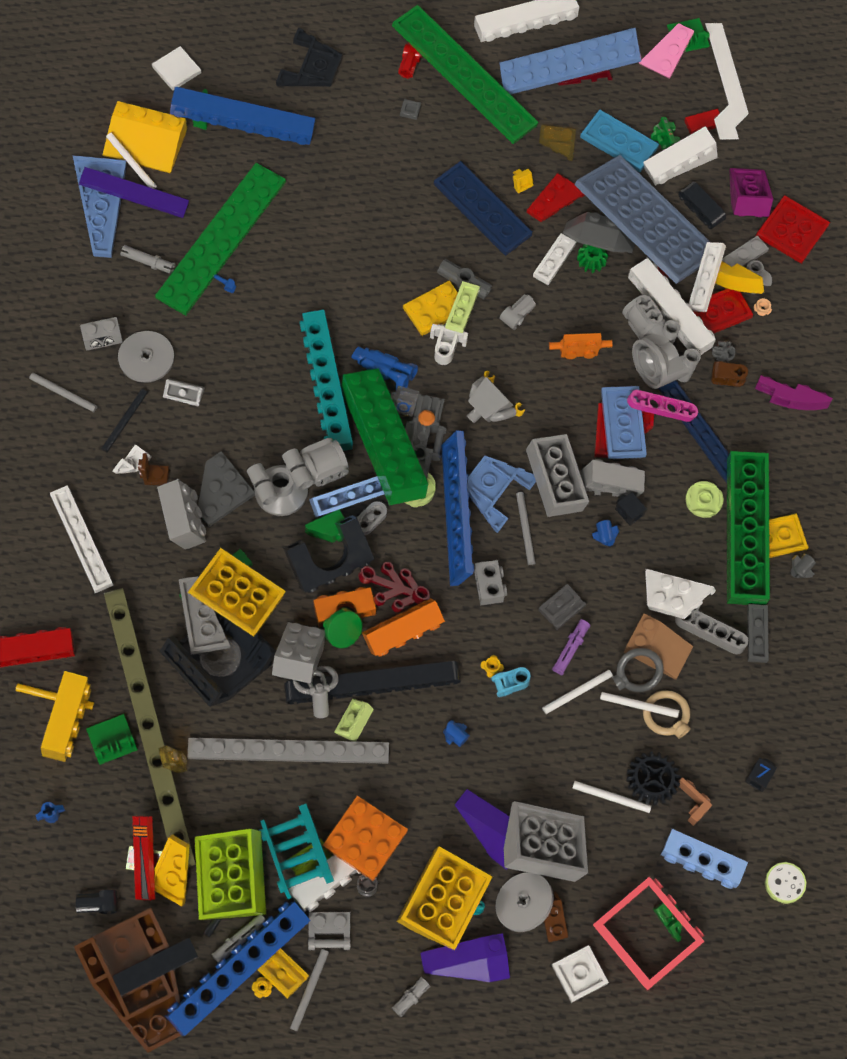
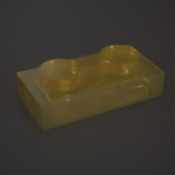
(173, 759)

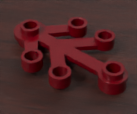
(396, 586)

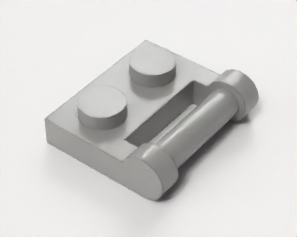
(329, 924)

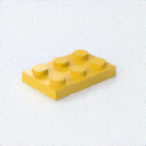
(431, 307)

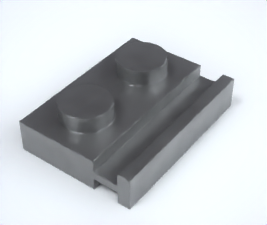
(562, 606)

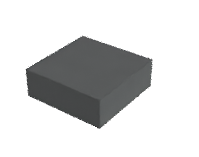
(410, 109)

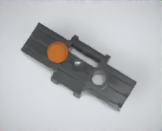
(425, 421)

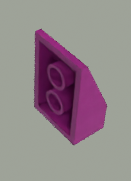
(750, 192)

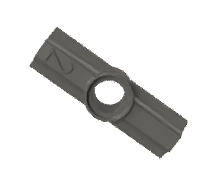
(455, 273)

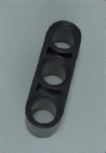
(702, 204)

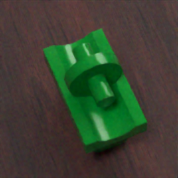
(664, 132)

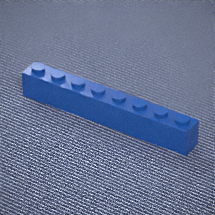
(242, 116)

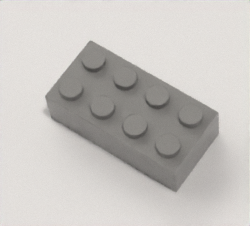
(557, 475)

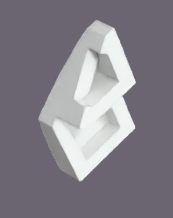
(130, 463)

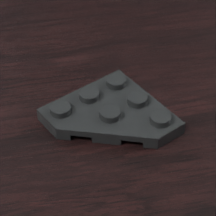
(221, 489)

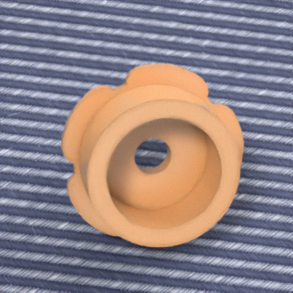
(763, 303)

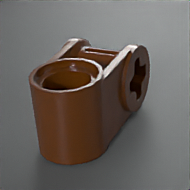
(728, 373)

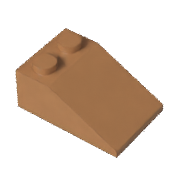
(663, 641)

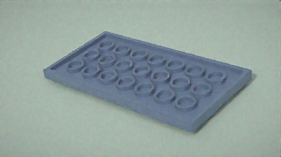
(645, 217)

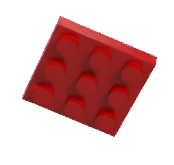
(793, 229)

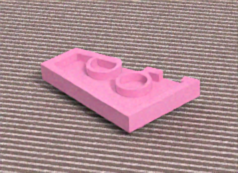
(668, 52)

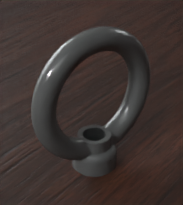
(621, 679)

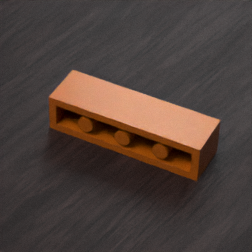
(403, 627)

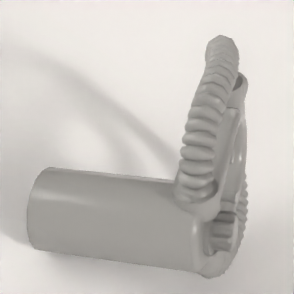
(320, 691)

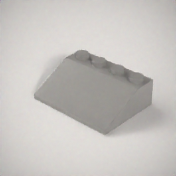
(546, 842)

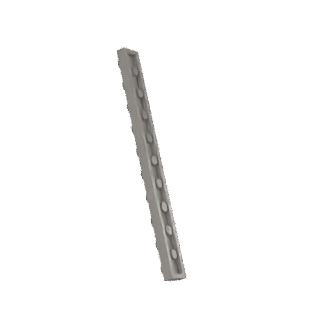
(288, 750)

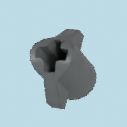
(802, 566)

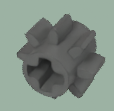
(723, 351)

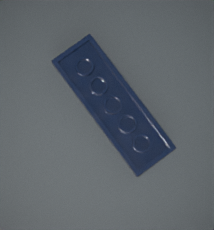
(483, 208)

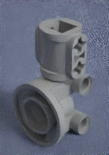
(654, 352)
(313, 465)

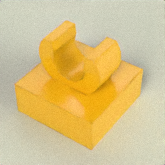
(522, 180)

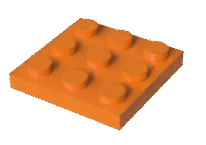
(365, 838)

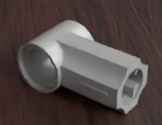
(515, 315)

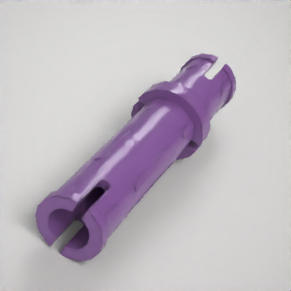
(575, 640)

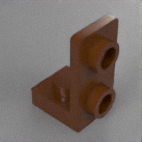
(152, 473)
(555, 922)

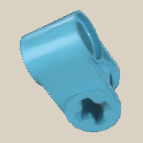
(510, 682)

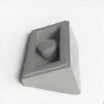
(183, 392)

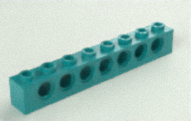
(317, 322)

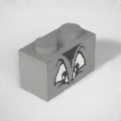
(101, 333)

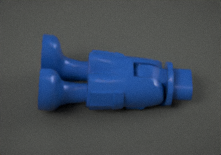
(387, 365)

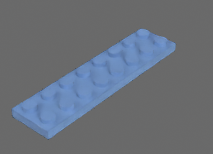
(570, 61)

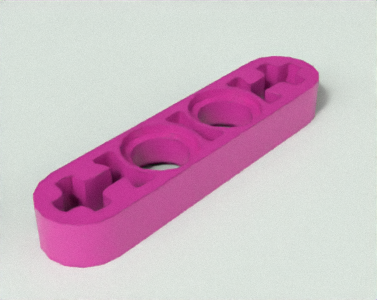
(662, 408)

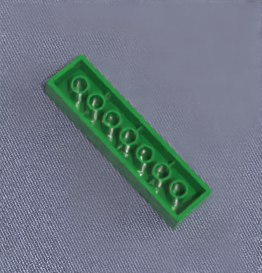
(384, 436)
(748, 528)

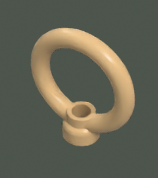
(679, 728)

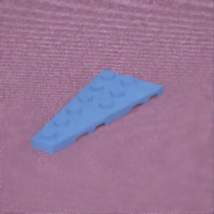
(100, 208)

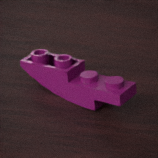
(800, 398)

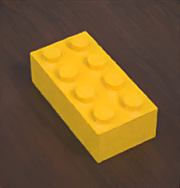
(64, 717)

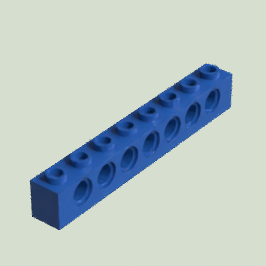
(296, 921)

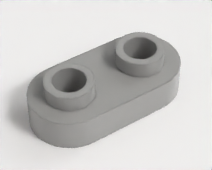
(369, 518)

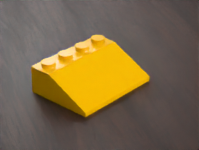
(147, 135)
(237, 592)
(444, 898)

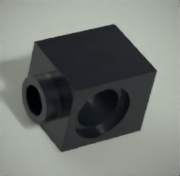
(630, 508)

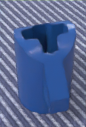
(606, 533)
(456, 733)
(50, 812)

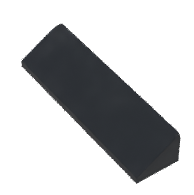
(155, 966)

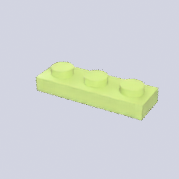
(462, 307)

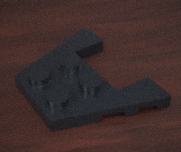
(318, 66)

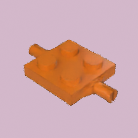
(580, 345)

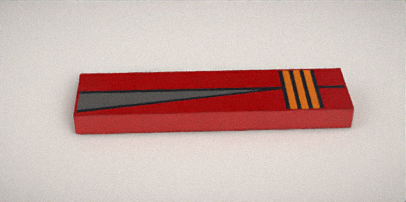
(143, 857)

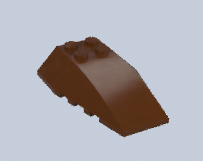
(118, 949)

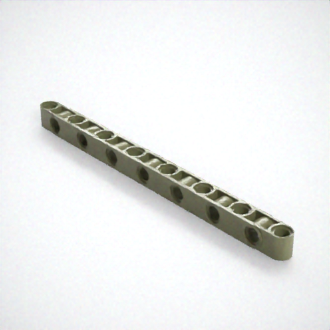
(145, 712)

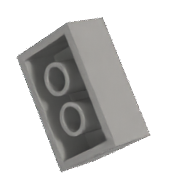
(182, 514)
(299, 652)

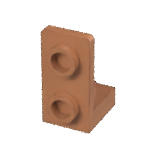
(701, 799)

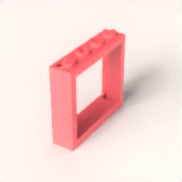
(681, 916)

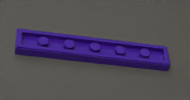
(133, 192)

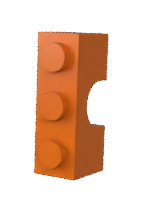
(359, 600)

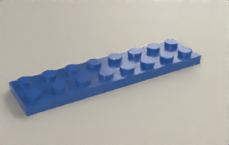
(457, 509)

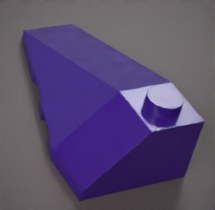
(486, 822)
(475, 959)

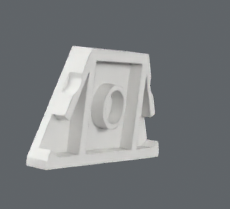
(674, 594)

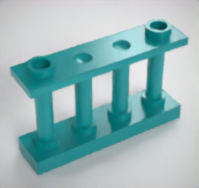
(315, 853)

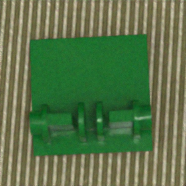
(700, 37)
(111, 739)

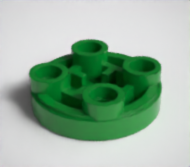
(343, 628)

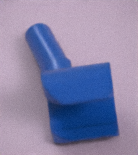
(229, 284)

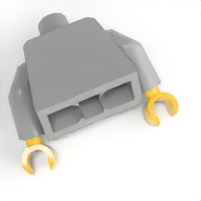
(490, 402)

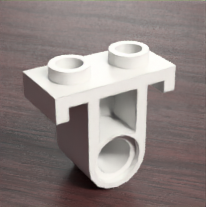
(446, 342)

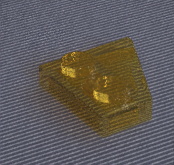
(558, 139)

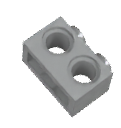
(486, 582)

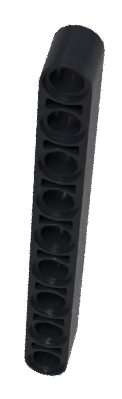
(381, 681)

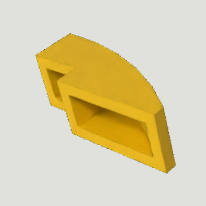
(739, 279)

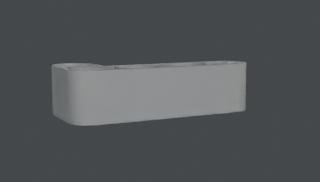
(710, 632)

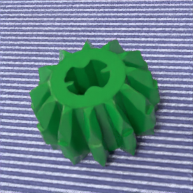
(585, 258)

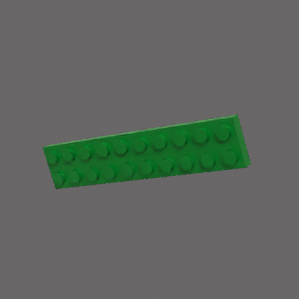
(465, 74)
(220, 239)

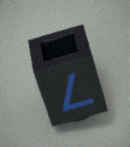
(761, 774)

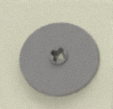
(138, 367)
(538, 902)

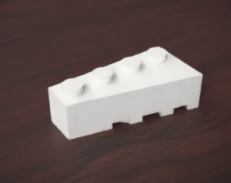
(682, 156)

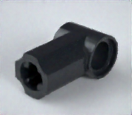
(100, 902)

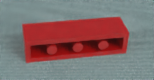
(36, 647)

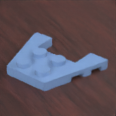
(489, 482)

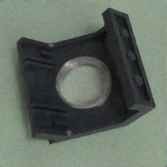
(225, 677)

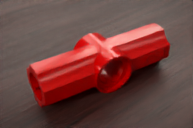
(409, 61)

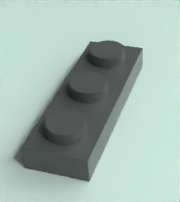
(757, 633)

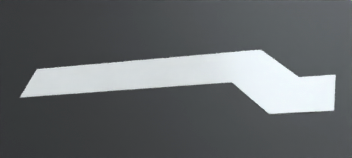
(737, 109)

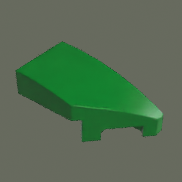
(669, 920)

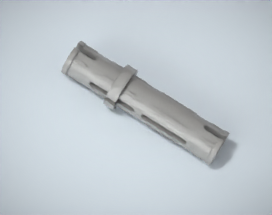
(153, 261)
(220, 953)

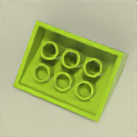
(230, 874)

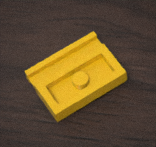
(283, 973)

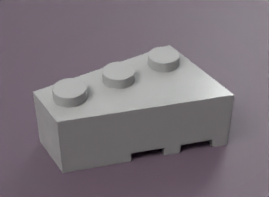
(612, 478)

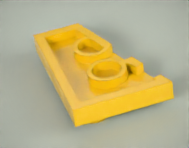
(172, 870)

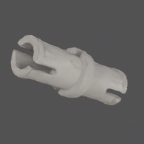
(411, 996)

